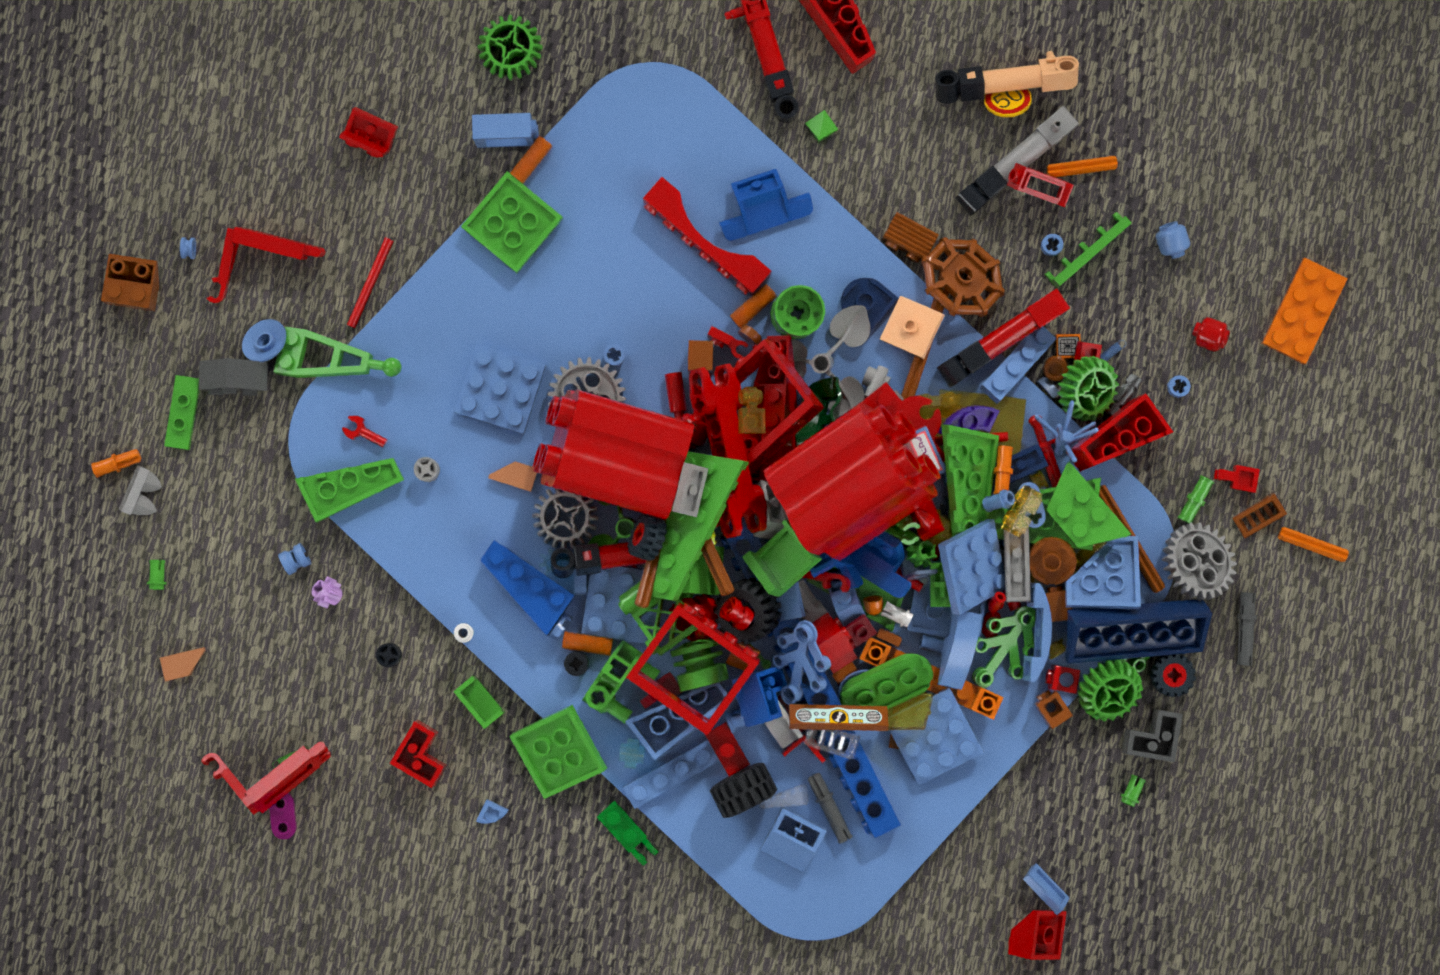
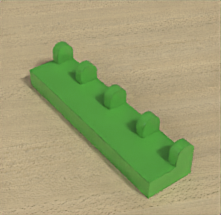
(1089, 252)

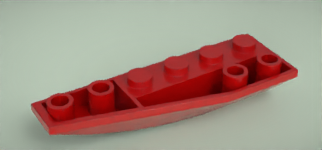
(778, 401)

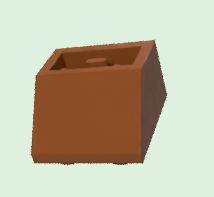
(131, 282)

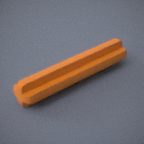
(1082, 166)
(1313, 544)

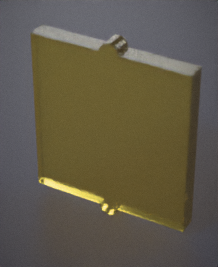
(910, 713)

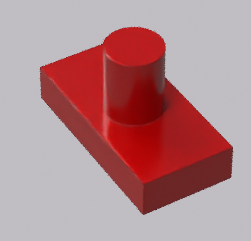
(727, 749)

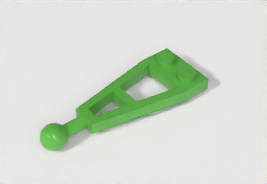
(291, 358)

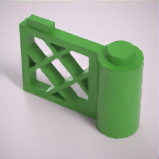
(628, 606)

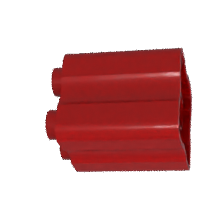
(614, 452)
(852, 480)

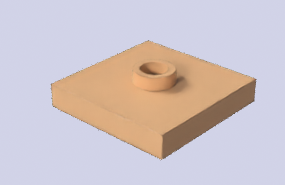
(912, 327)

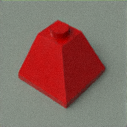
(1038, 936)

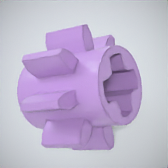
(327, 592)

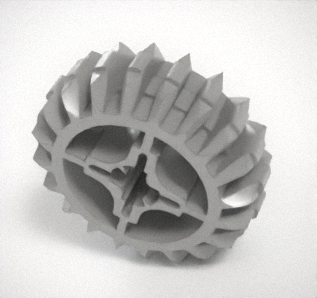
(547, 528)

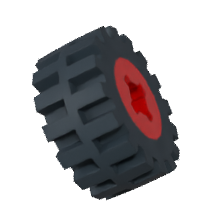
(647, 537)
(1164, 677)

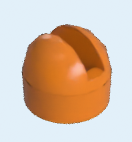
(873, 604)

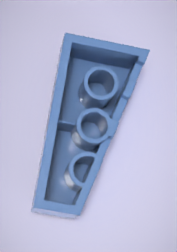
(663, 729)

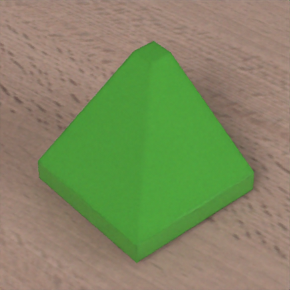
(821, 126)

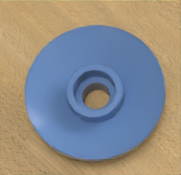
(264, 340)

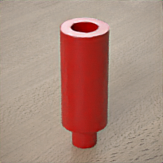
(676, 394)

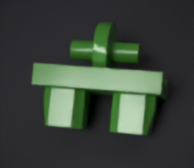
(938, 588)

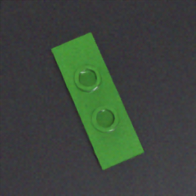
(182, 412)

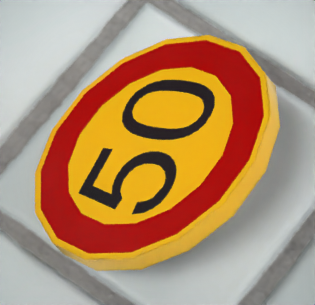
(1008, 103)

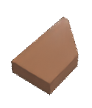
(516, 475)
(180, 664)

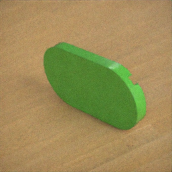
(889, 682)

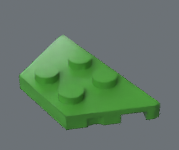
(1082, 511)

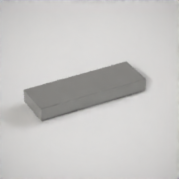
(1017, 567)

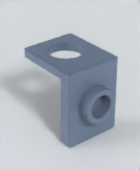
(911, 573)

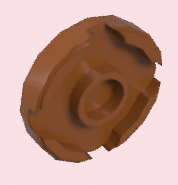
(1052, 561)

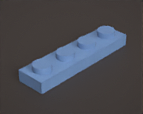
(1017, 364)
(671, 774)

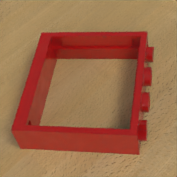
(796, 420)
(671, 701)

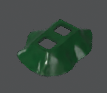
(826, 391)

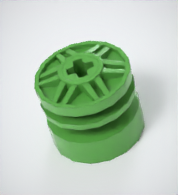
(804, 300)
(699, 664)

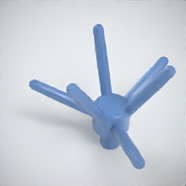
(1064, 438)

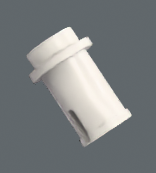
(897, 614)
(457, 633)

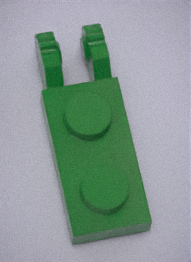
(625, 830)

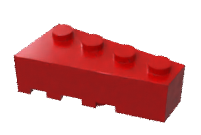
(843, 29)
(1125, 430)

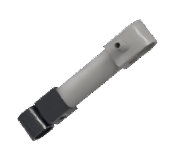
(1028, 151)

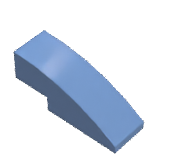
(959, 649)

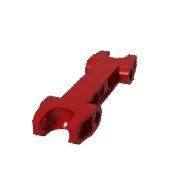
(719, 407)

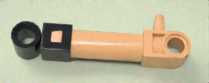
(973, 83)

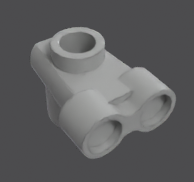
(875, 378)

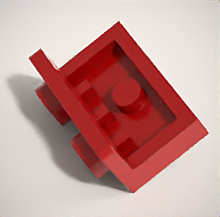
(369, 133)

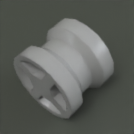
(422, 468)

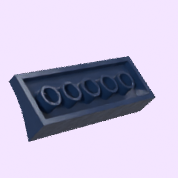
(1137, 633)

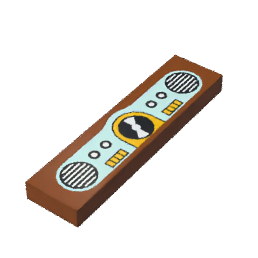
(838, 717)

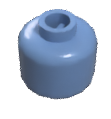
(1172, 239)

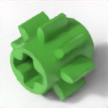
(921, 553)

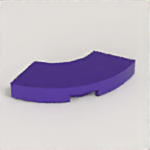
(973, 418)

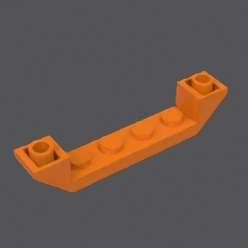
(970, 696)

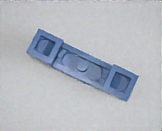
(1043, 632)

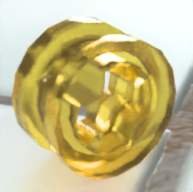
(1039, 479)
(1056, 648)

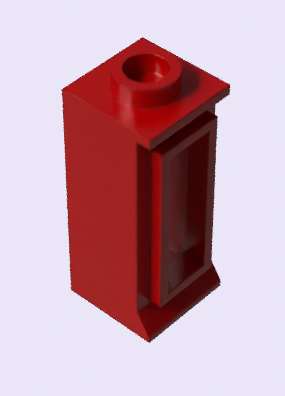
(1019, 179)

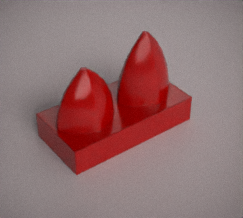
(928, 520)

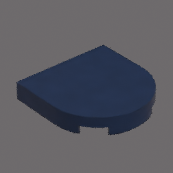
(870, 294)

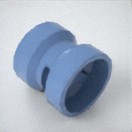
(294, 559)

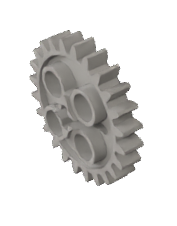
(606, 386)
(1199, 561)

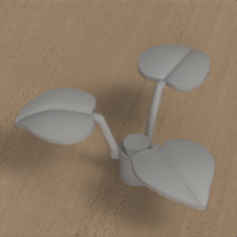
(854, 329)

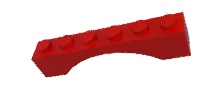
(743, 269)

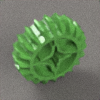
(500, 43)
(1093, 391)
(1119, 678)

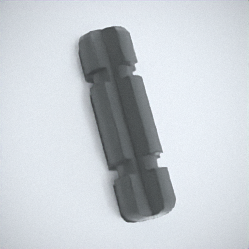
(1124, 393)

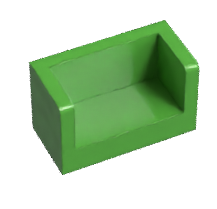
(479, 701)

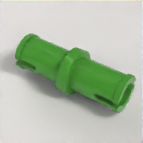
(1196, 499)

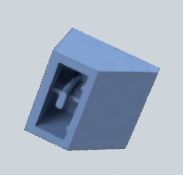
(793, 839)

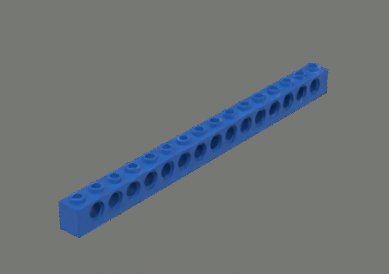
(886, 819)

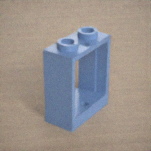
(504, 130)

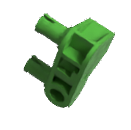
(610, 682)

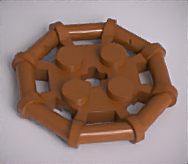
(951, 281)

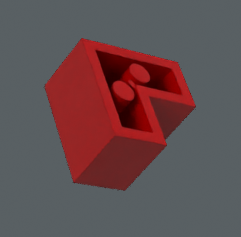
(834, 642)
(413, 755)

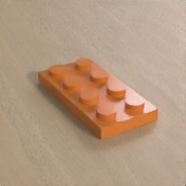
(1304, 311)

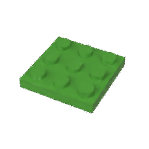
(512, 222)
(558, 751)

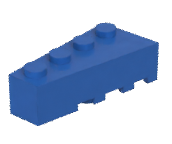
(533, 590)

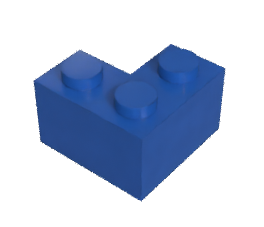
(759, 698)

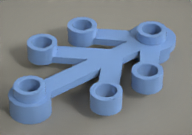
(806, 635)

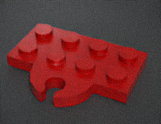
(909, 407)

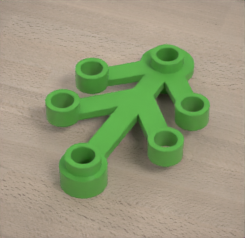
(1007, 644)

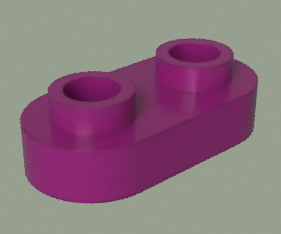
(283, 815)

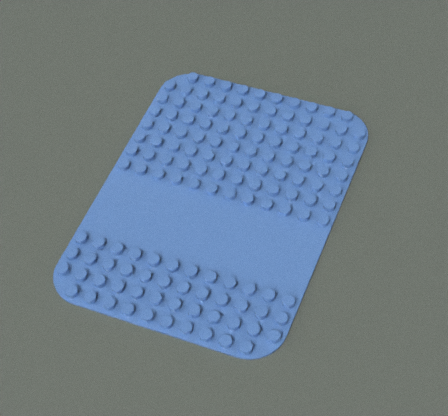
(633, 283)

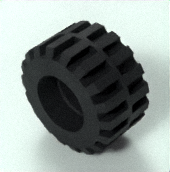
(764, 607)
(743, 790)

